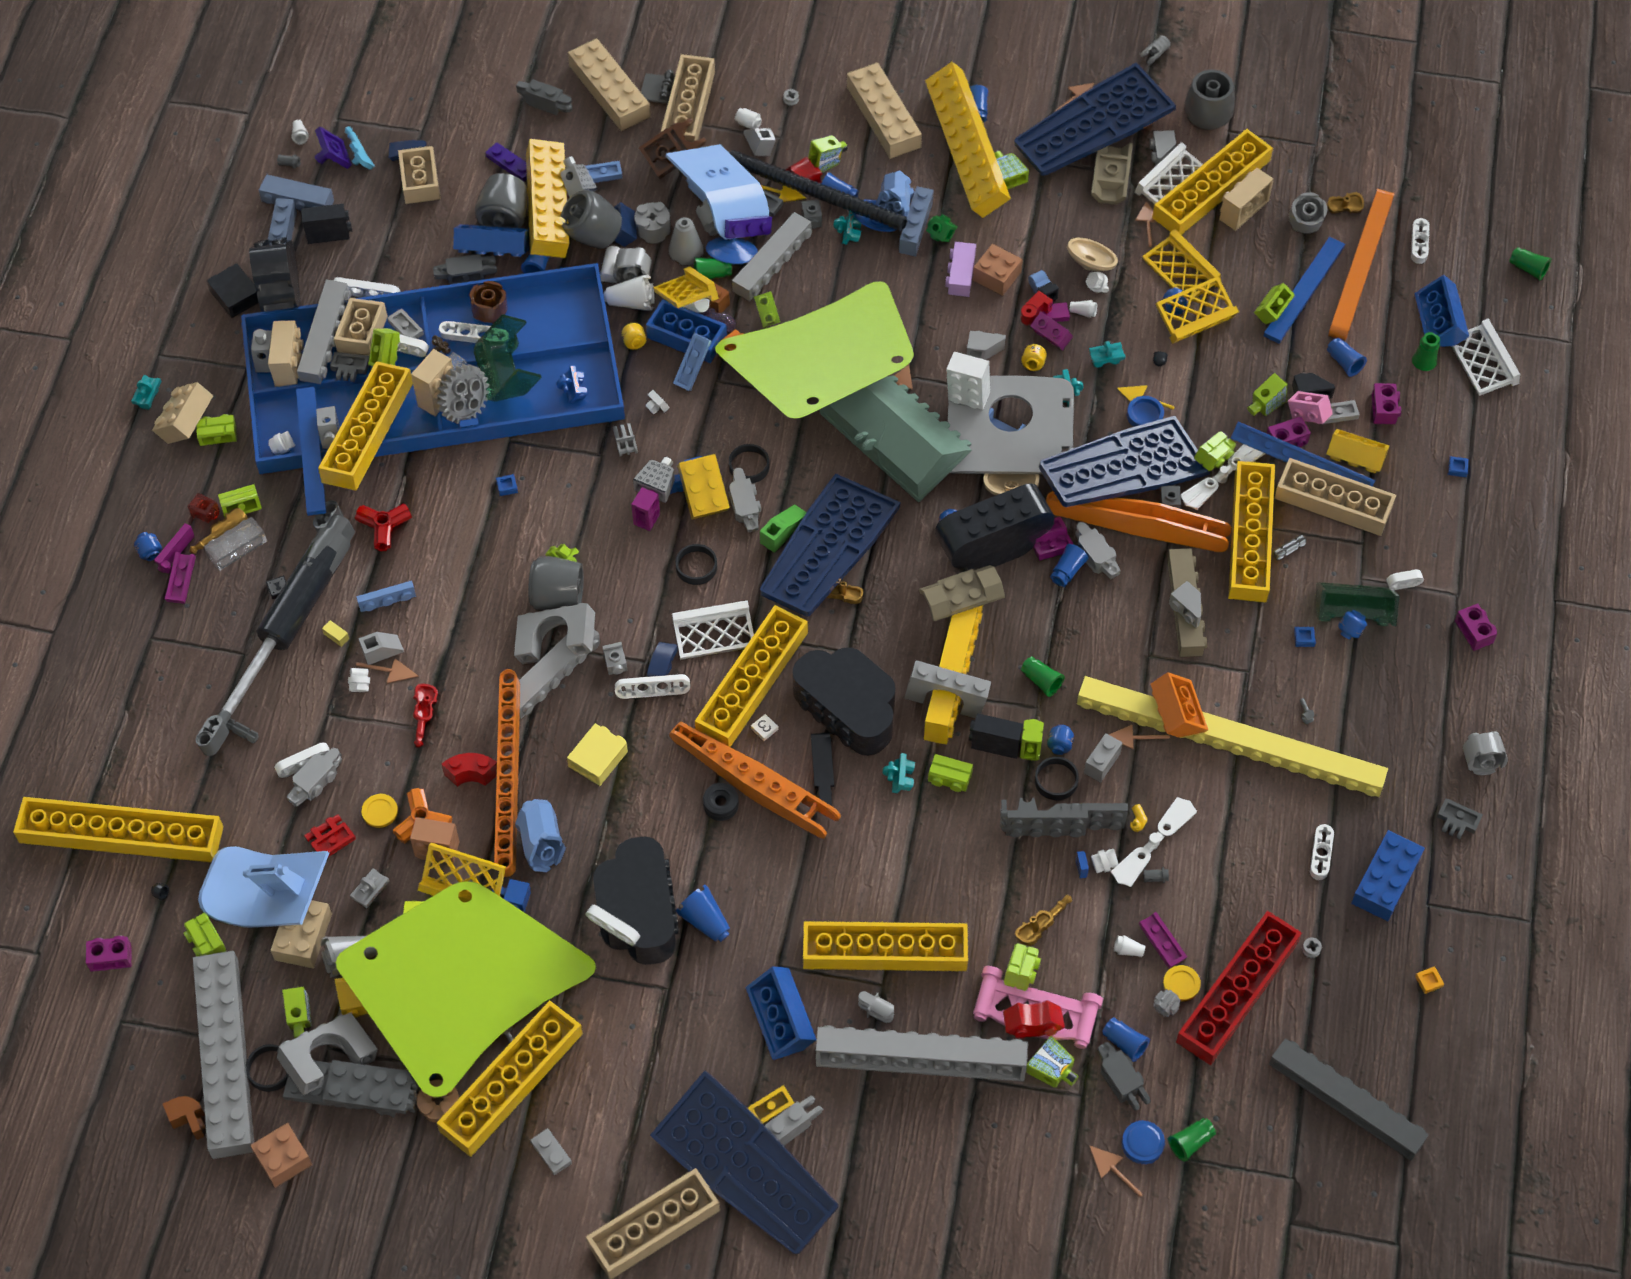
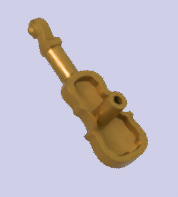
(1351, 202)
(232, 519)
(848, 593)
(1030, 932)

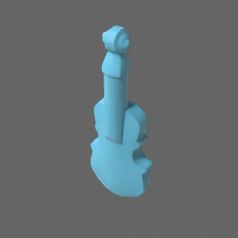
(360, 154)

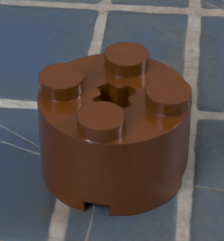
(488, 301)

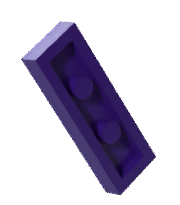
(507, 161)
(748, 227)

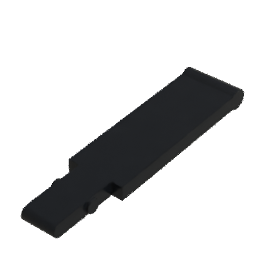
(822, 765)

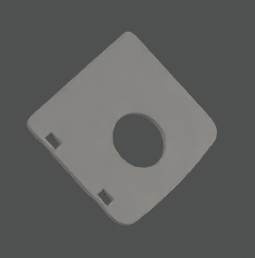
(1020, 450)

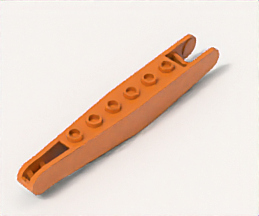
(1149, 521)
(755, 779)

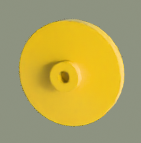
(379, 810)
(1182, 981)

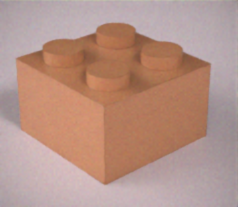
(997, 269)
(436, 832)
(281, 1155)

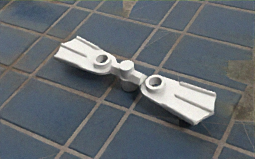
(1201, 492)
(1175, 817)

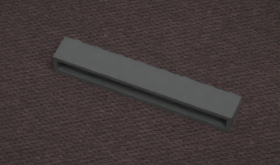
(1348, 1099)

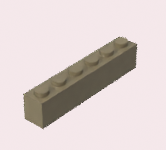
(1180, 570)

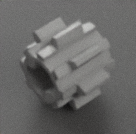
(1166, 1003)

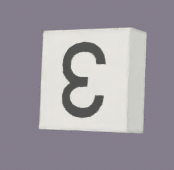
(764, 727)

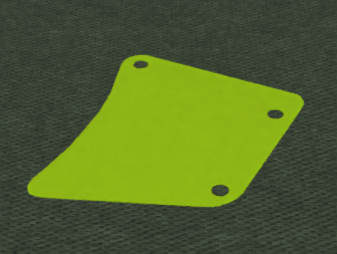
(823, 351)
(457, 978)

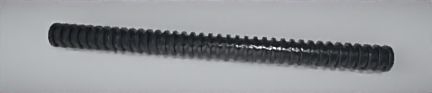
(820, 191)

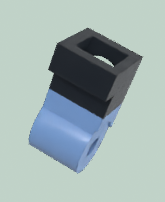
(1040, 282)

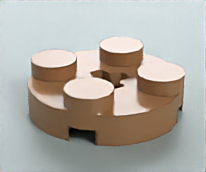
(428, 1107)

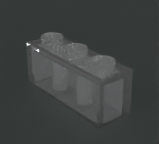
(235, 543)

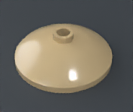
(1091, 254)
(1001, 483)

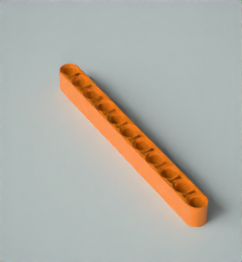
(1361, 264)
(504, 763)

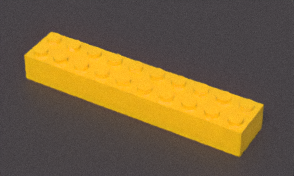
(967, 140)
(118, 829)

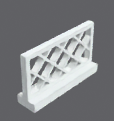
(1161, 170)
(1499, 353)
(709, 615)

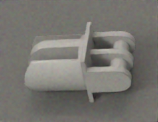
(626, 443)
(876, 1007)

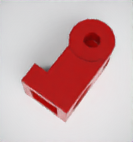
(1034, 306)

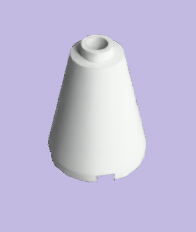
(631, 294)

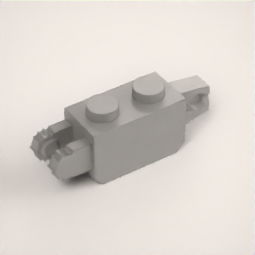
(743, 500)
(1100, 555)
(314, 776)
(793, 1120)

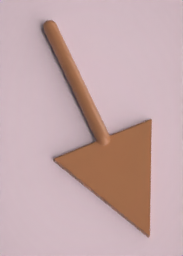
(1077, 90)
(1146, 215)
(904, 377)
(397, 672)
(1126, 736)
(1106, 1161)

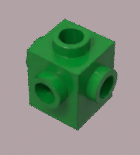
(941, 228)

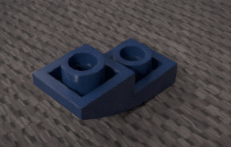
(403, 145)
(661, 659)

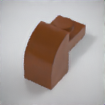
(184, 1111)

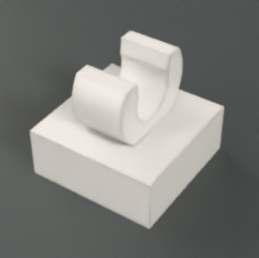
(656, 403)

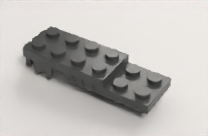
(1061, 819)
(360, 1087)

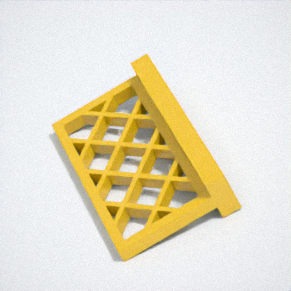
(1190, 254)
(687, 289)
(1203, 323)
(433, 886)

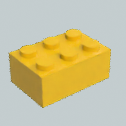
(703, 486)

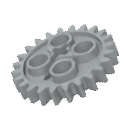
(463, 393)

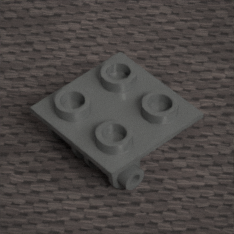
(658, 87)

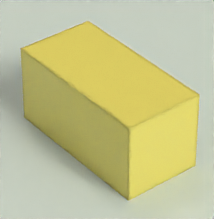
(335, 633)

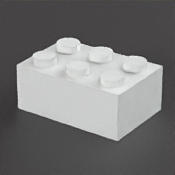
(968, 380)

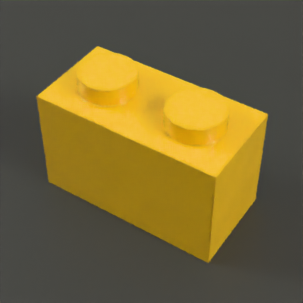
(772, 1104)

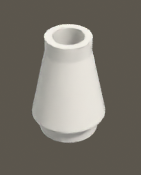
(299, 133)
(1084, 308)
(1127, 946)

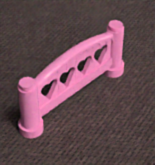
(1081, 1012)

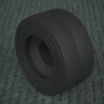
(717, 812)

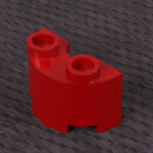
(806, 169)

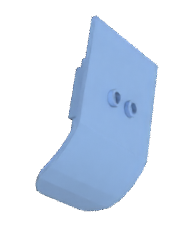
(723, 182)
(260, 888)

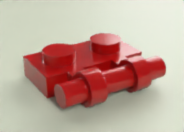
(332, 841)

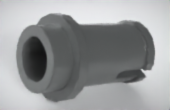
(285, 160)
(1156, 875)

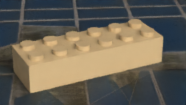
(609, 84)
(690, 93)
(884, 110)
(1335, 496)
(652, 1223)

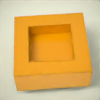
(1429, 980)

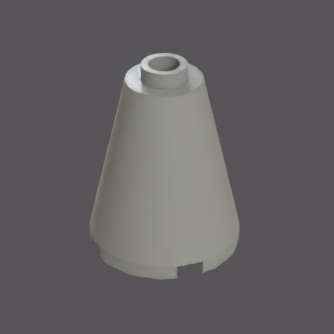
(685, 243)
(335, 946)

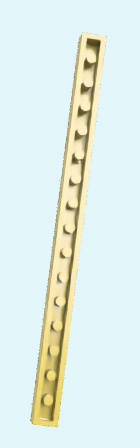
(1240, 739)

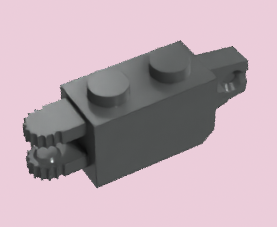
(544, 97)
(465, 268)
(1121, 1076)

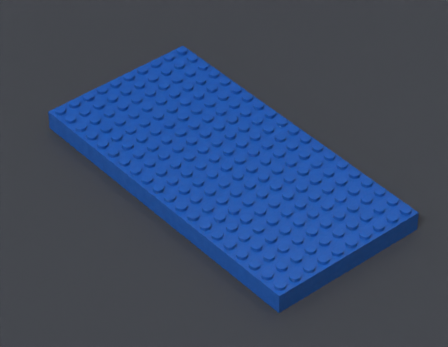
(562, 329)

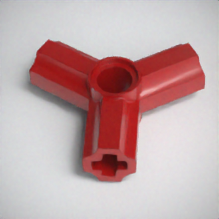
(391, 519)

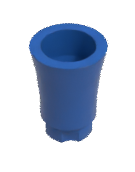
(980, 96)
(833, 182)
(534, 263)
(1346, 356)
(1068, 565)
(1126, 1039)

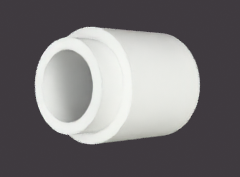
(748, 118)

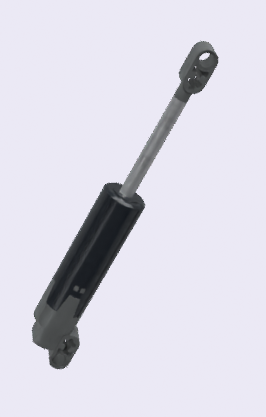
(287, 611)

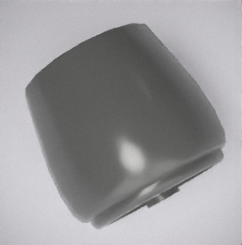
(1210, 100)
(502, 202)
(591, 219)
(555, 583)

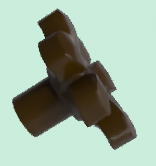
(440, 345)

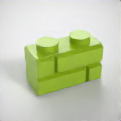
(1274, 303)
(384, 346)
(216, 430)
(1215, 451)
(243, 498)
(1031, 739)
(950, 773)
(203, 936)
(1021, 967)

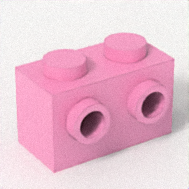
(1310, 407)

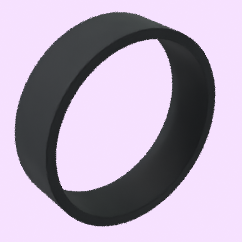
(750, 448)
(696, 548)
(1056, 796)
(260, 1050)

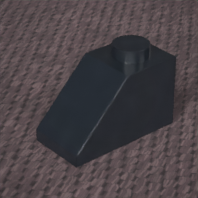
(1312, 384)

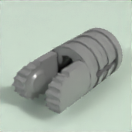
(1159, 46)

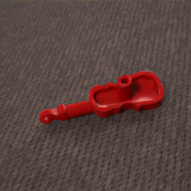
(425, 696)

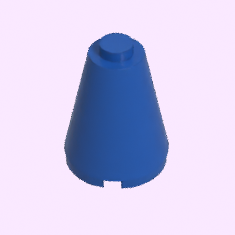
(704, 914)

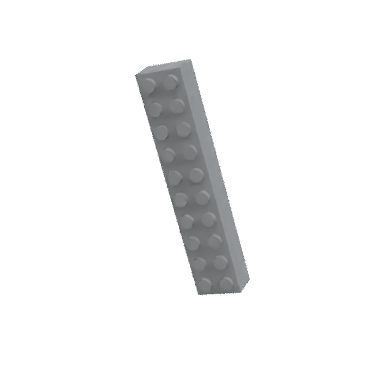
(921, 1053)
(223, 1055)

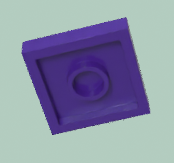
(332, 148)

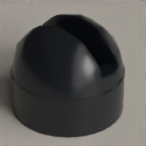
(1160, 358)
(160, 891)

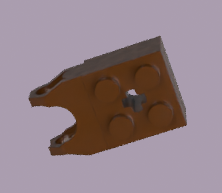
(670, 140)

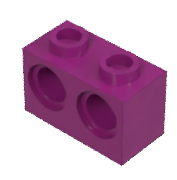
(1051, 331)
(1385, 403)
(1291, 431)
(645, 509)
(1472, 628)
(108, 958)

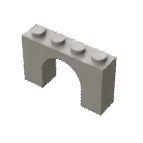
(534, 626)
(930, 677)
(341, 1032)

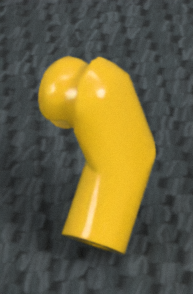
(1140, 818)

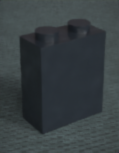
(326, 223)
(233, 290)
(996, 735)

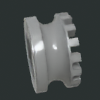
(788, 100)
(1315, 943)

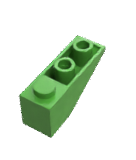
(781, 528)

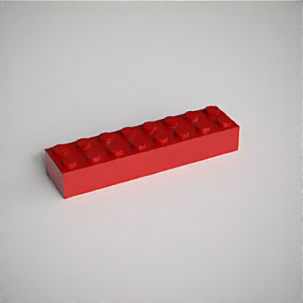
(1238, 987)

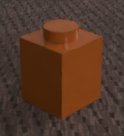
(723, 302)

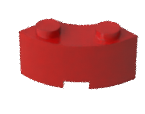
(469, 768)
(1033, 1019)

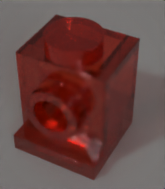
(203, 508)

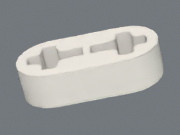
(1405, 579)

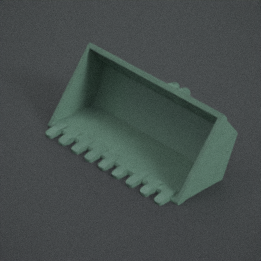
(899, 435)

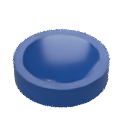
(1144, 410)
(1143, 1142)

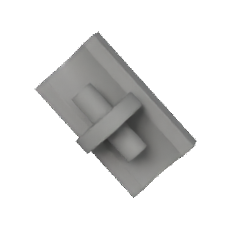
(369, 888)

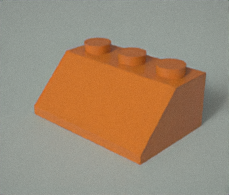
(1178, 705)

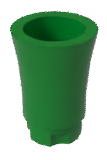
(1530, 262)
(712, 268)
(1426, 354)
(1042, 675)
(1192, 1138)

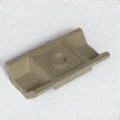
(1112, 174)
(963, 592)

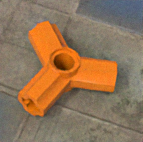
(418, 808)

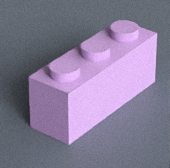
(961, 269)

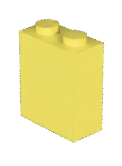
(597, 754)

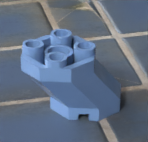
(896, 193)
(540, 835)

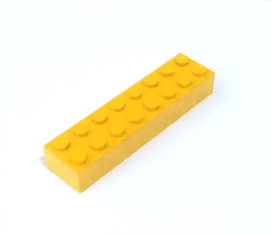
(1210, 182)
(546, 198)
(365, 426)
(1251, 531)
(955, 657)
(752, 676)
(885, 946)
(509, 1078)

